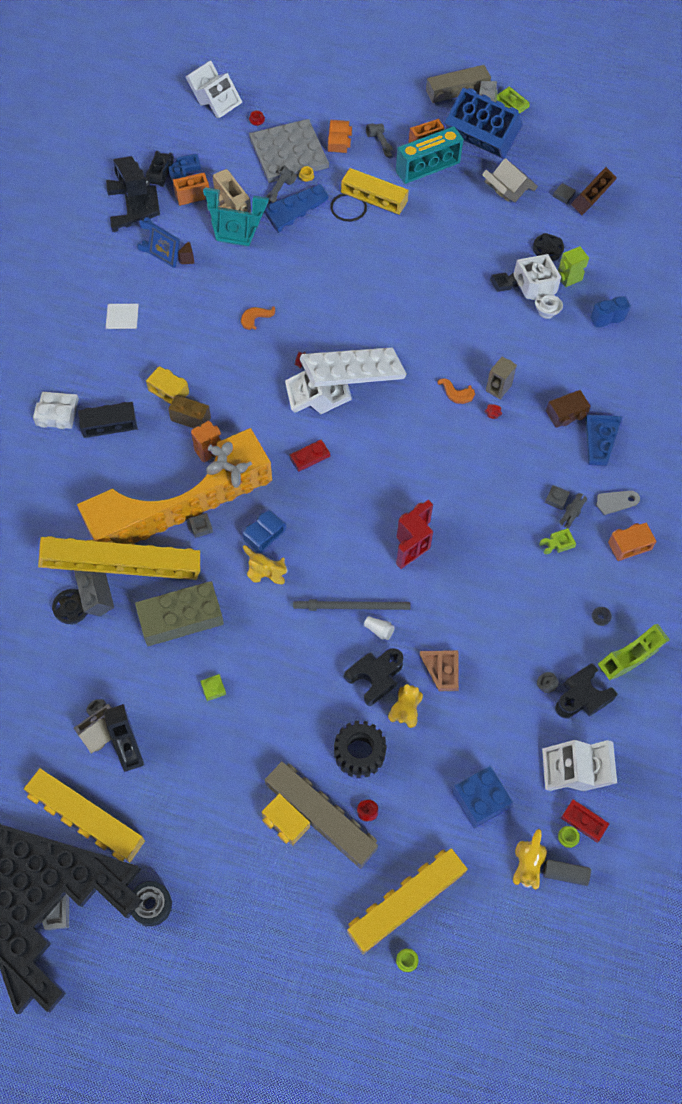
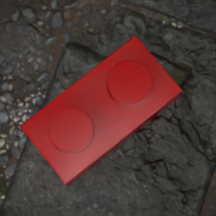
(309, 455)
(585, 820)

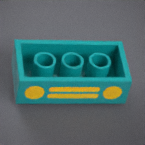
(429, 155)

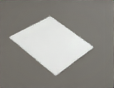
(122, 316)

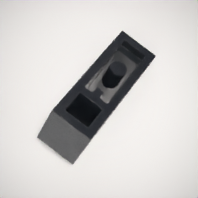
(123, 737)

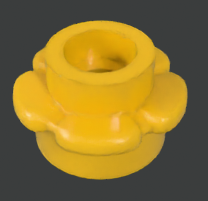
(306, 174)

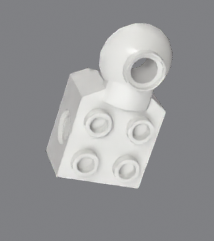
(540, 282)

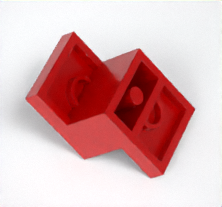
(414, 533)

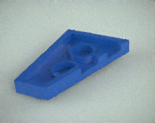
(601, 435)

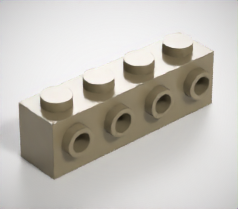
(450, 84)

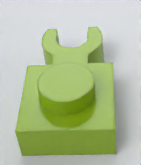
(559, 540)

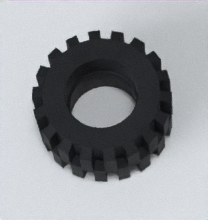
(365, 733)

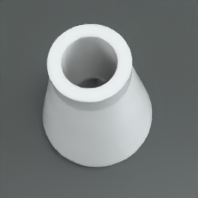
(381, 628)

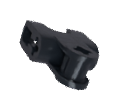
(378, 672)
(583, 695)

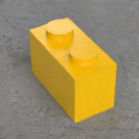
(167, 385)
(285, 819)

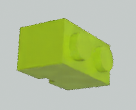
(572, 266)

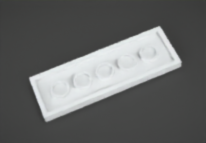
(352, 366)

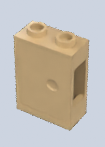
(231, 193)

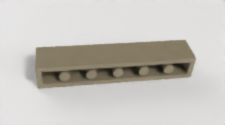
(322, 815)

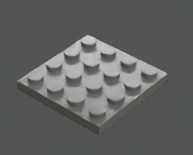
(289, 146)

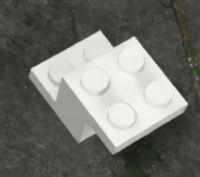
(213, 89)
(321, 398)
(579, 765)

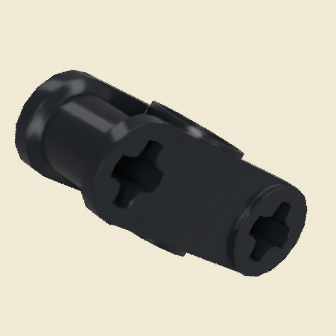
(159, 168)

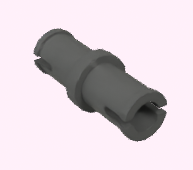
(573, 510)

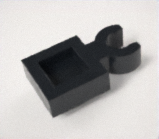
(503, 282)

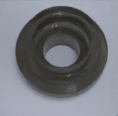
(604, 612)

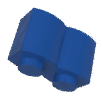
(610, 311)
(264, 531)

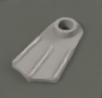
(616, 501)

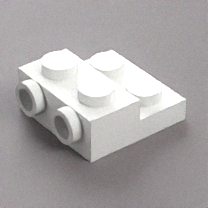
(56, 410)

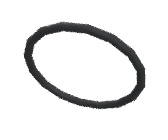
(349, 220)

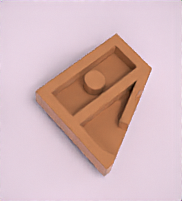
(443, 668)

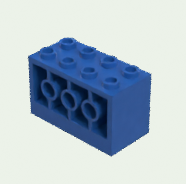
(484, 122)

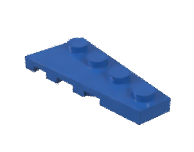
(290, 208)

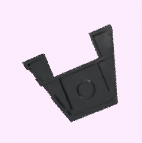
(137, 206)

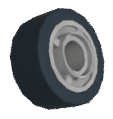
(162, 908)

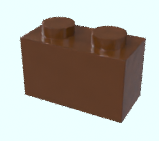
(568, 408)

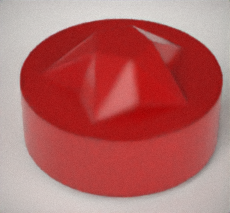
(367, 810)

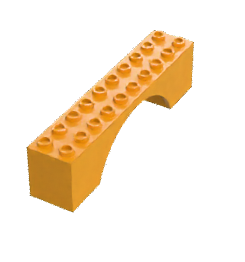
(129, 520)

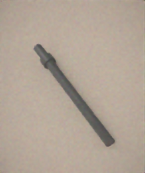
(313, 605)

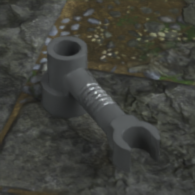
(378, 130)
(286, 176)

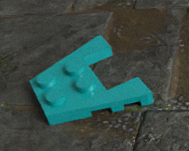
(231, 224)

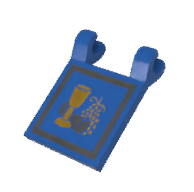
(161, 243)

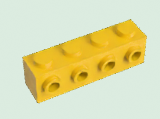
(374, 191)

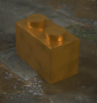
(189, 412)

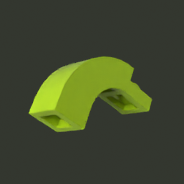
(634, 654)

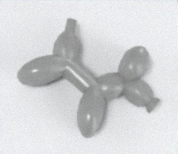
(221, 463)

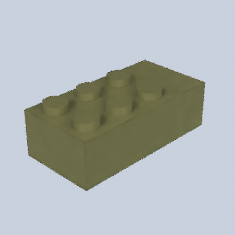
(179, 613)

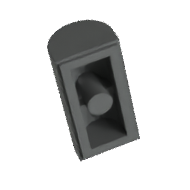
(566, 872)

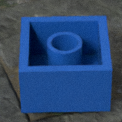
(482, 796)

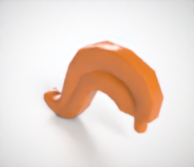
(249, 316)
(461, 397)

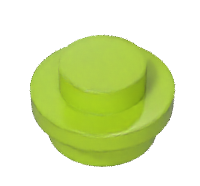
(568, 836)
(407, 960)

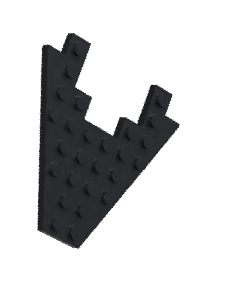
(32, 883)

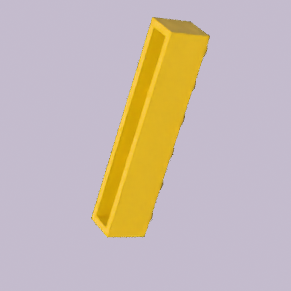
(84, 815)
(406, 901)

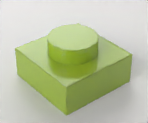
(213, 687)

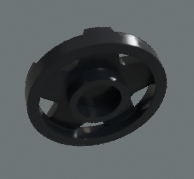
(548, 245)
(70, 607)

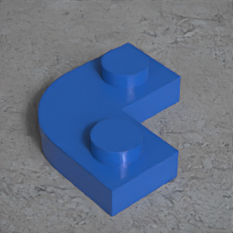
(182, 165)

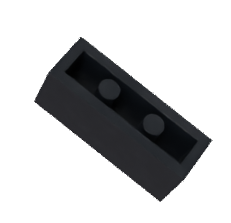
(130, 176)
(107, 419)

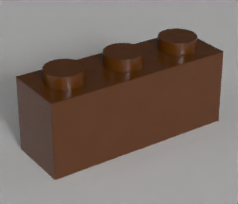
(594, 191)

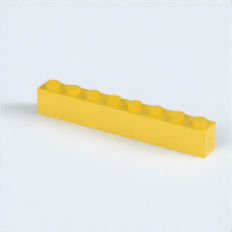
(118, 558)

